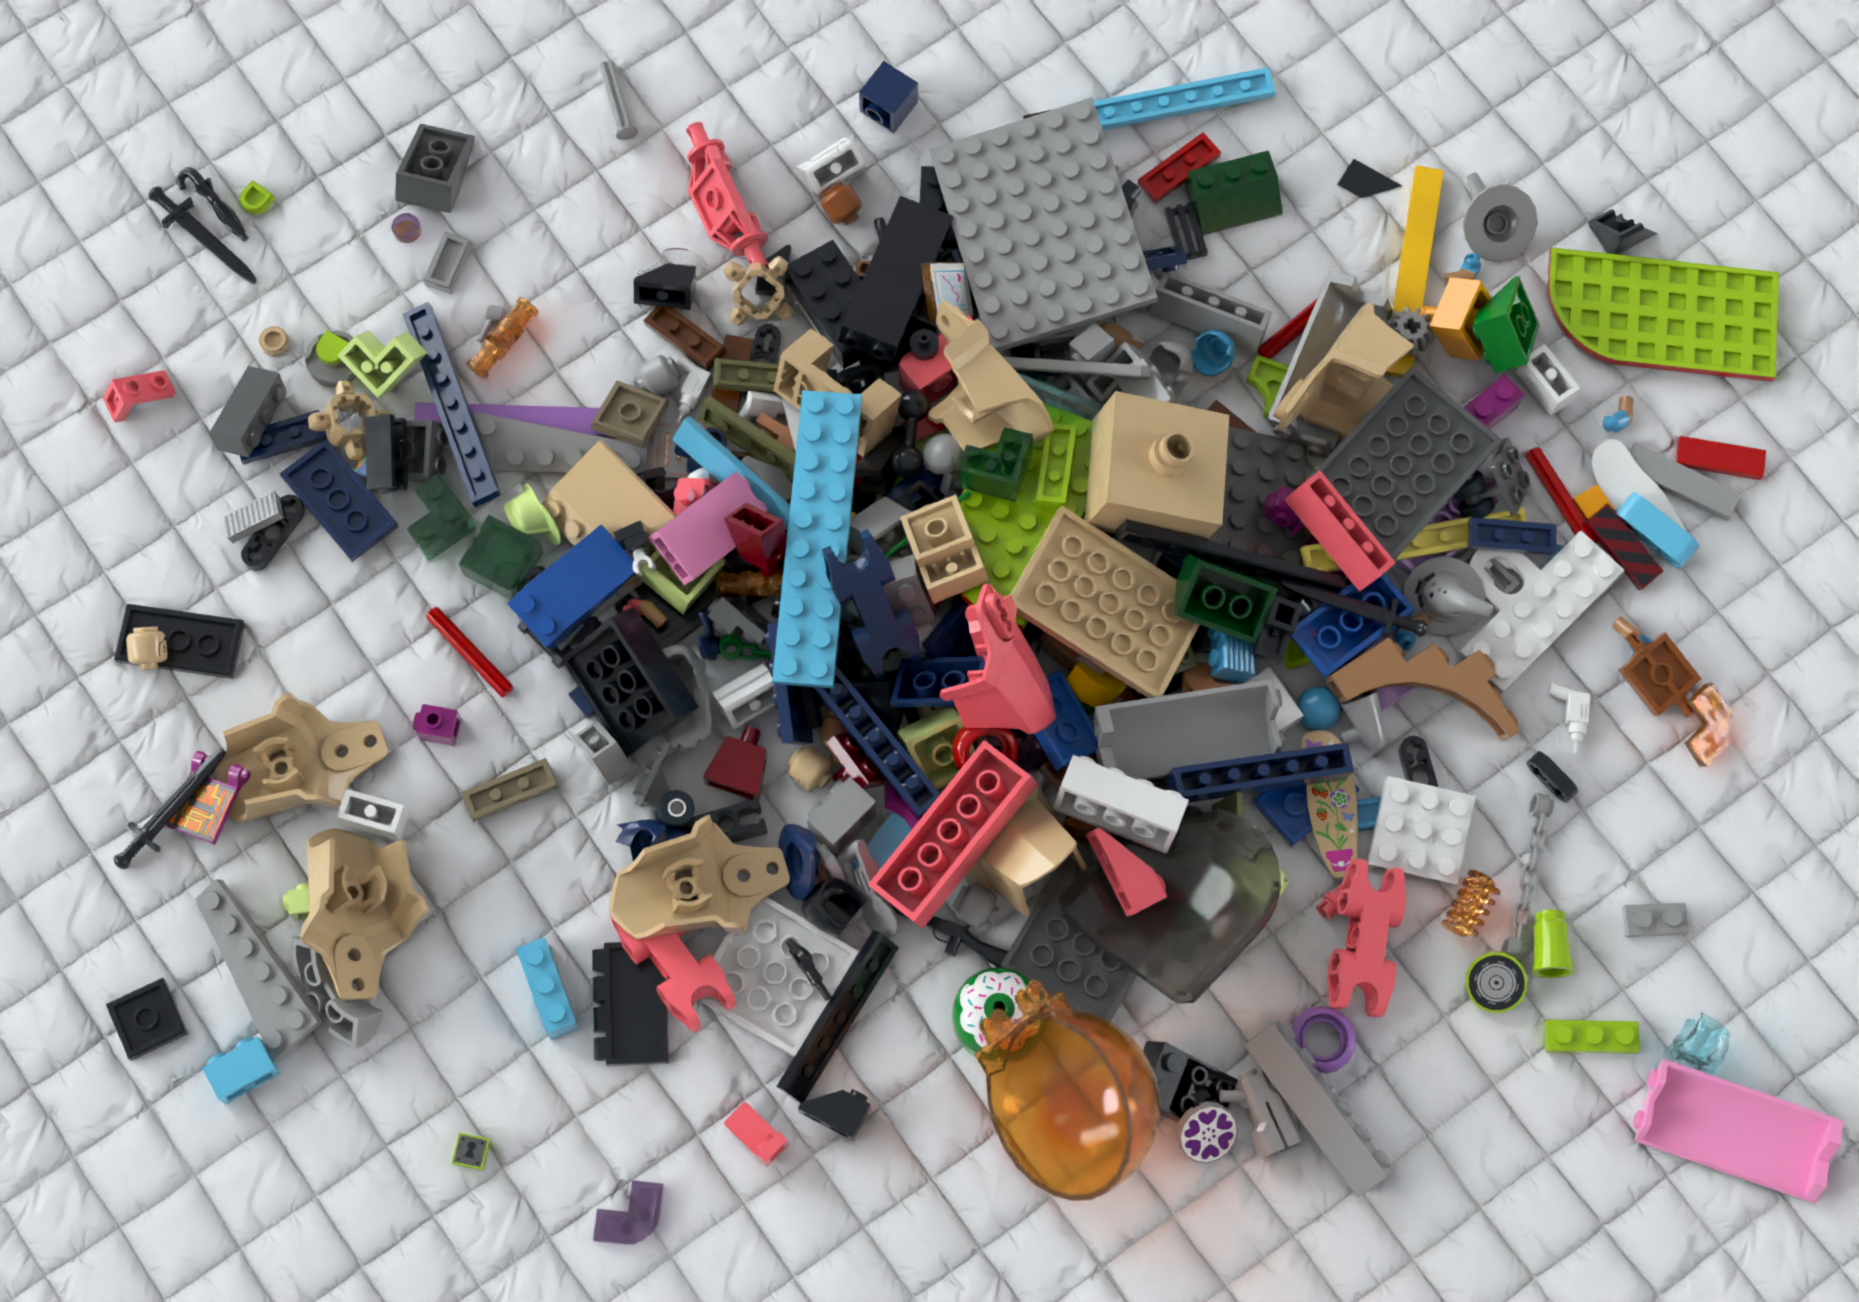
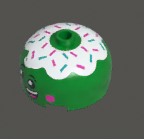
(979, 997)

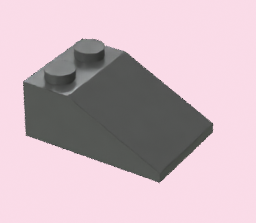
(433, 168)

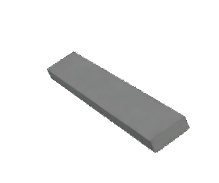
(1079, 367)

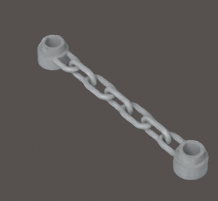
(1540, 807)

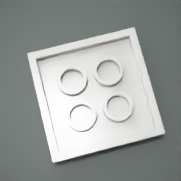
(1421, 830)

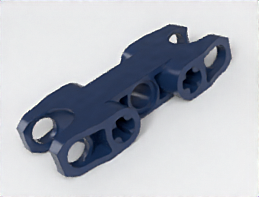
(864, 584)

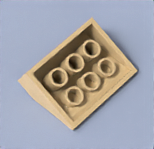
(604, 493)

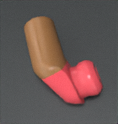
(647, 609)

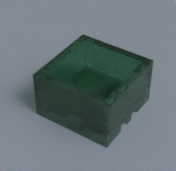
(500, 557)

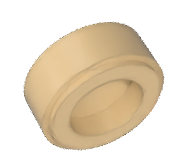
(274, 341)

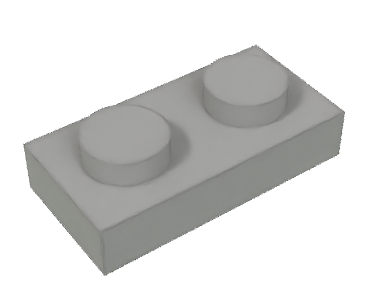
(1655, 919)

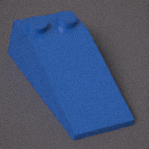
(573, 587)
(1337, 637)

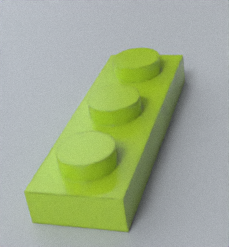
(1056, 466)
(1591, 1036)

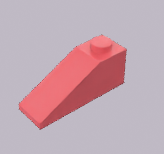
(1130, 877)

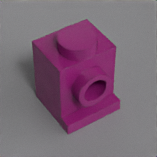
(1280, 511)

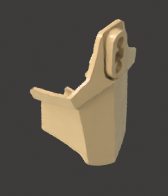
(1348, 378)
(988, 388)
(296, 758)
(1024, 851)
(694, 884)
(358, 907)

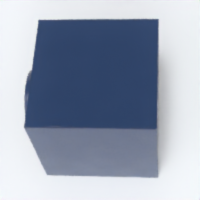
(888, 97)

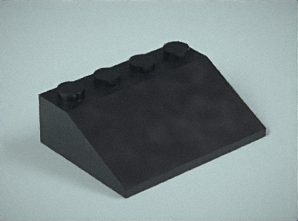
(629, 681)

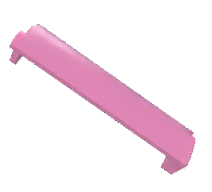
(1738, 1130)

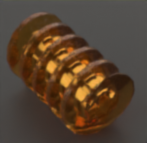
(1470, 904)

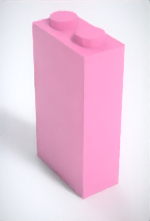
(699, 533)

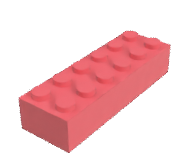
(953, 834)

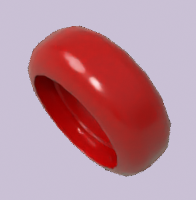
(967, 736)

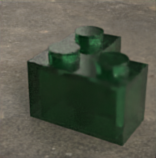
(997, 472)
(445, 522)

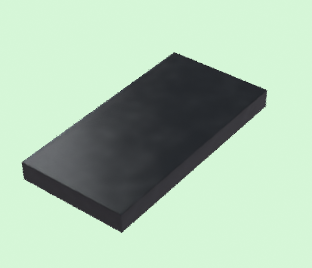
(193, 640)

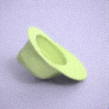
(531, 517)

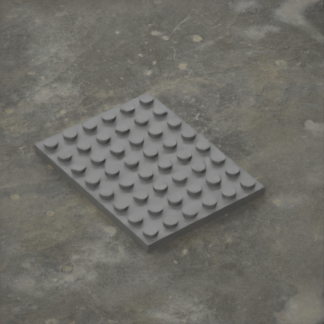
(1043, 225)

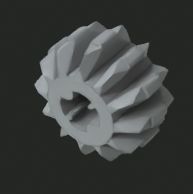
(1413, 328)

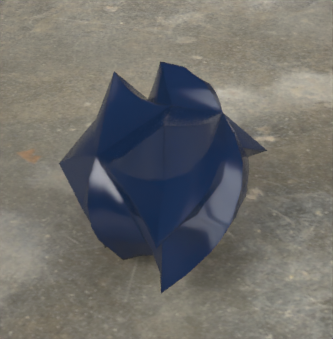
(645, 834)

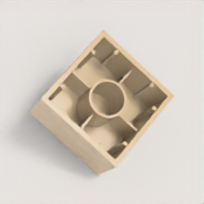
(1157, 466)

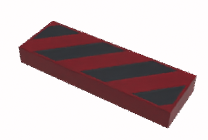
(1623, 546)

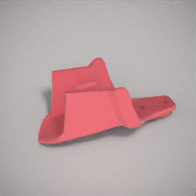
(1012, 685)

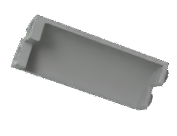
(1332, 313)
(1188, 729)

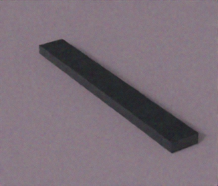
(1231, 557)

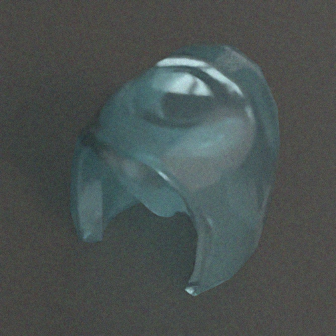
(1701, 1044)

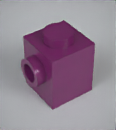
(437, 724)

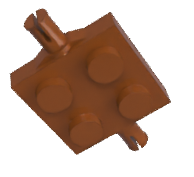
(1659, 674)

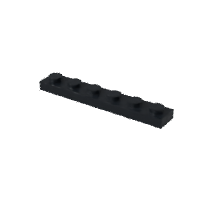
(837, 1017)

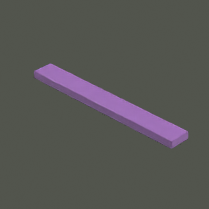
(567, 418)

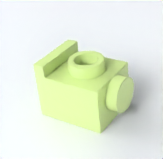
(297, 902)

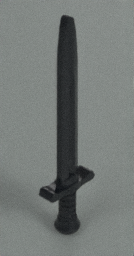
(199, 232)
(1361, 608)
(167, 811)

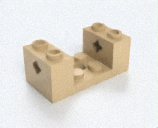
(806, 367)

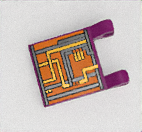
(210, 805)

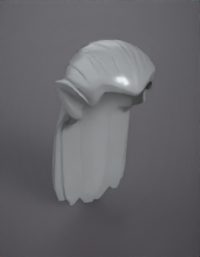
(1173, 363)
(699, 723)

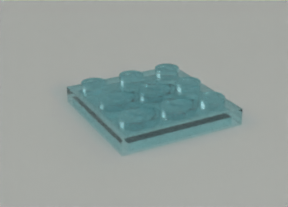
(1062, 398)

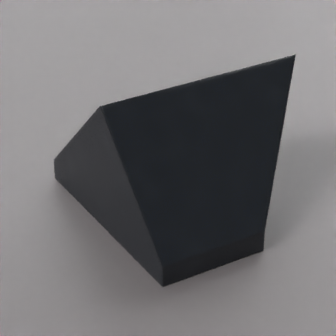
(1618, 233)
(878, 697)

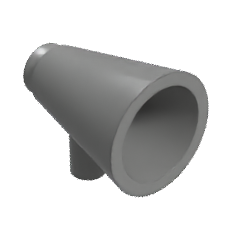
(1366, 718)

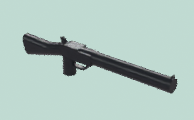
(960, 934)

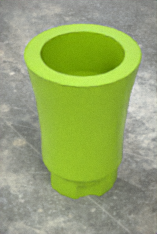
(1551, 946)

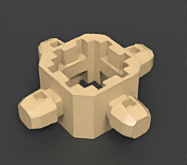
(740, 313)
(344, 401)

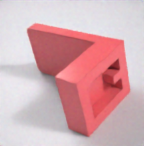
(134, 390)
(756, 1134)

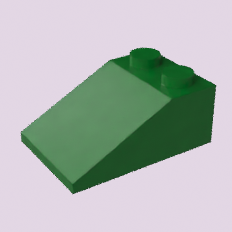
(1507, 327)

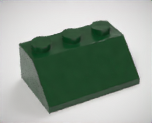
(1234, 192)
(1222, 598)

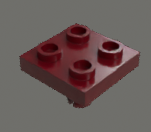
(855, 762)

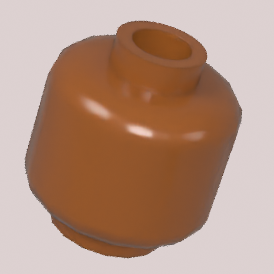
(841, 204)

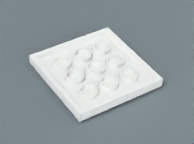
(767, 983)

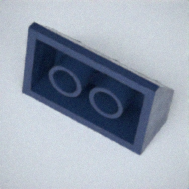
(922, 682)

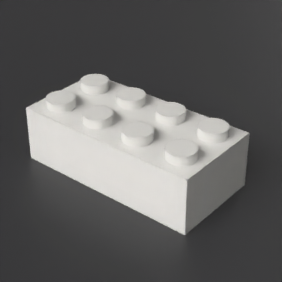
(1120, 803)

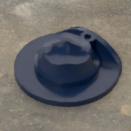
(801, 859)

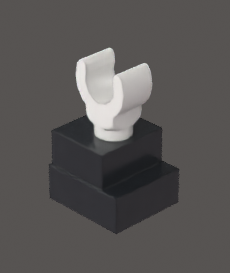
(636, 541)

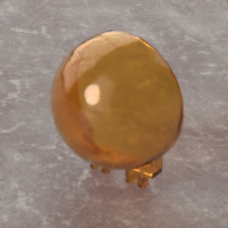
(1068, 1095)

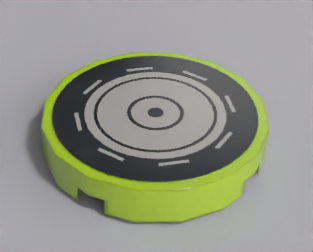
(1496, 981)

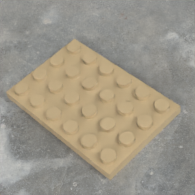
(1104, 604)

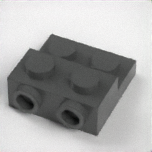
(424, 449)
(737, 617)

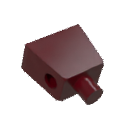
(758, 537)
(739, 765)

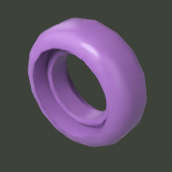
(1342, 1026)

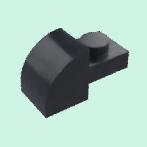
(1055, 351)
(1277, 630)

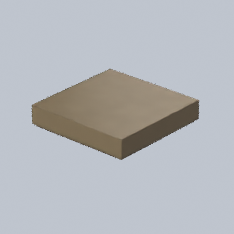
(630, 414)

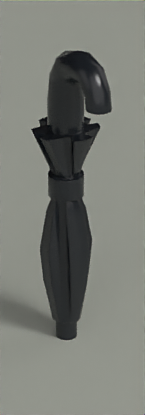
(222, 210)

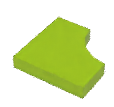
(1266, 378)

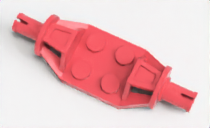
(718, 199)

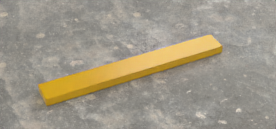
(1416, 250)

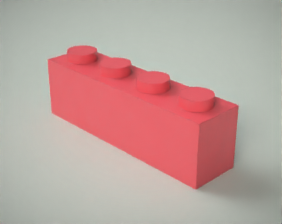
(1339, 531)

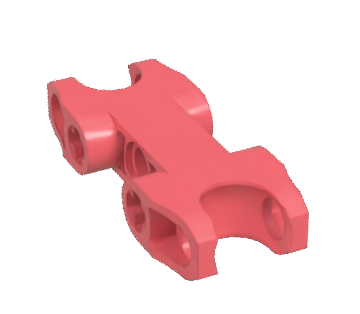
(1364, 953)
(684, 976)

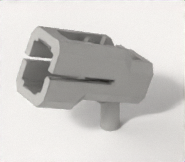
(1268, 1111)

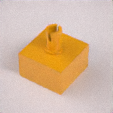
(1455, 316)

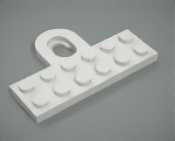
(1542, 608)

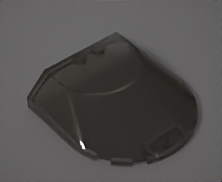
(1218, 900)

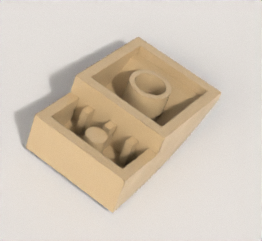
(944, 549)

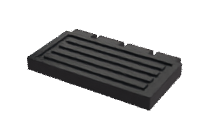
(677, 625)
(633, 1010)

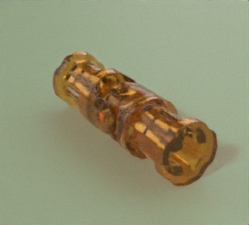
(502, 338)
(748, 583)

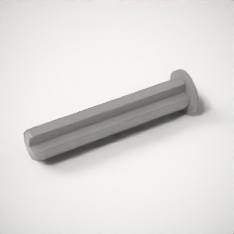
(617, 101)

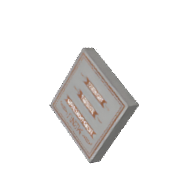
(662, 452)

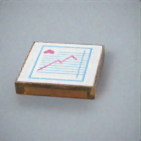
(946, 283)

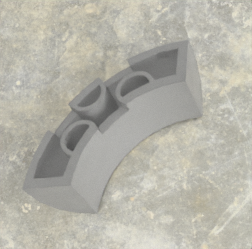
(347, 1020)

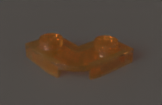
(1713, 734)

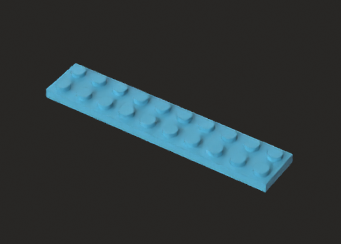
(817, 519)

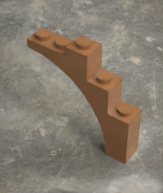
(1428, 669)

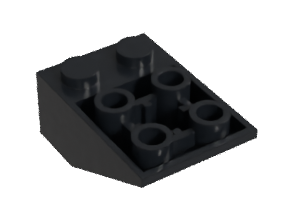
(1184, 1079)

